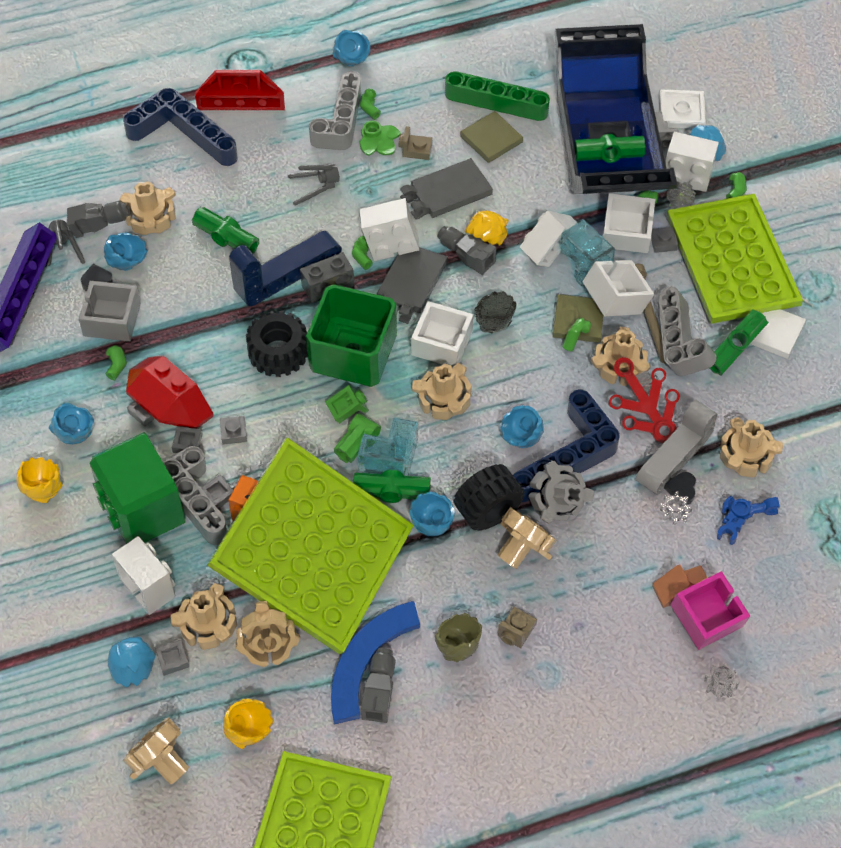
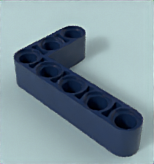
(173, 107)
(258, 282)
(591, 442)

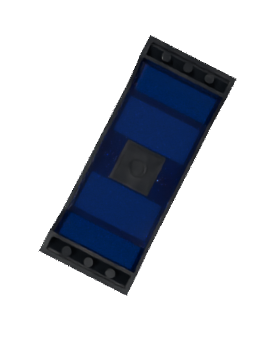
(608, 92)

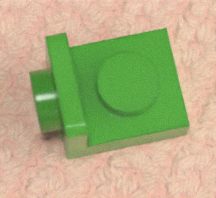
(346, 403)

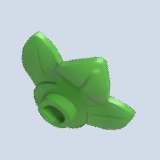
(378, 138)

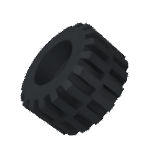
(277, 328)
(488, 496)

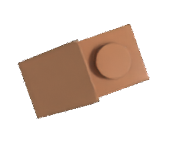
(675, 582)

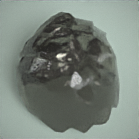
(495, 312)

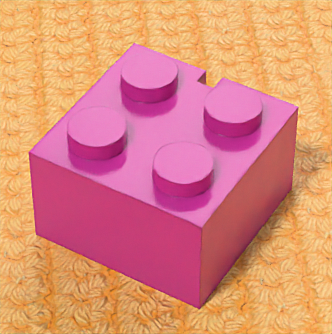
(705, 613)

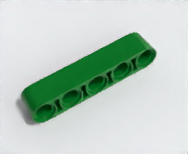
(497, 96)

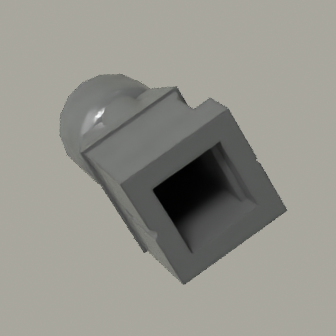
(94, 217)
(469, 249)
(378, 687)

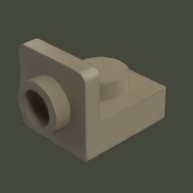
(415, 146)
(516, 627)

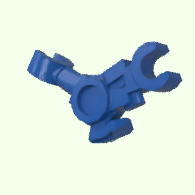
(740, 511)

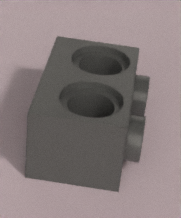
(325, 273)

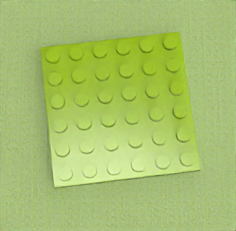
(311, 545)

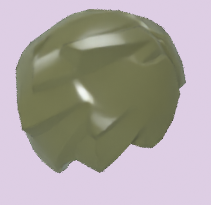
(458, 637)

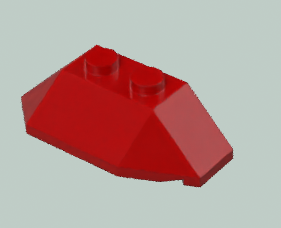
(239, 91)
(167, 393)

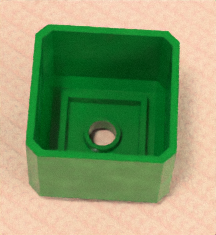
(349, 321)
(136, 490)

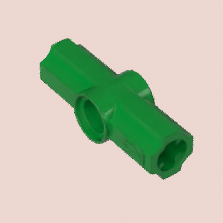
(622, 148)
(224, 230)
(746, 333)
(392, 485)

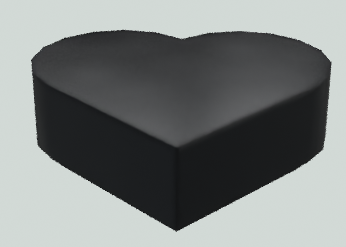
(95, 273)
(684, 484)

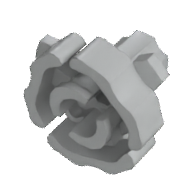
(561, 492)

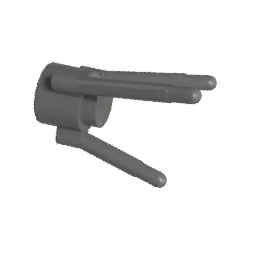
(326, 173)
(62, 233)

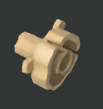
(149, 207)
(618, 346)
(444, 388)
(749, 444)
(524, 536)
(206, 615)
(267, 633)
(158, 752)

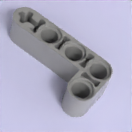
(339, 131)
(679, 350)
(678, 448)
(185, 481)

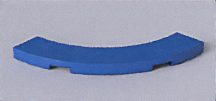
(359, 655)

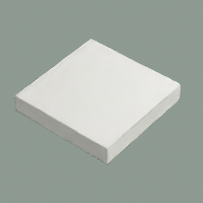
(682, 108)
(780, 332)

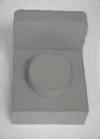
(665, 133)

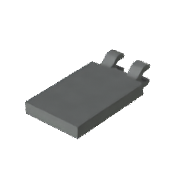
(446, 189)
(412, 280)

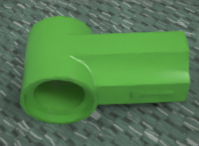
(349, 445)

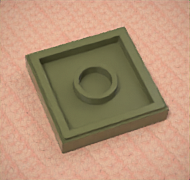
(491, 136)
(572, 308)

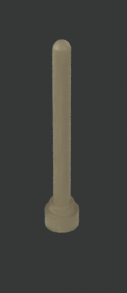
(652, 320)

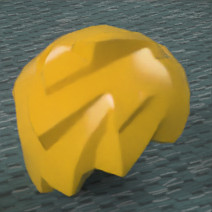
(488, 226)
(39, 479)
(247, 722)

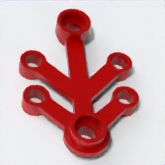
(647, 403)

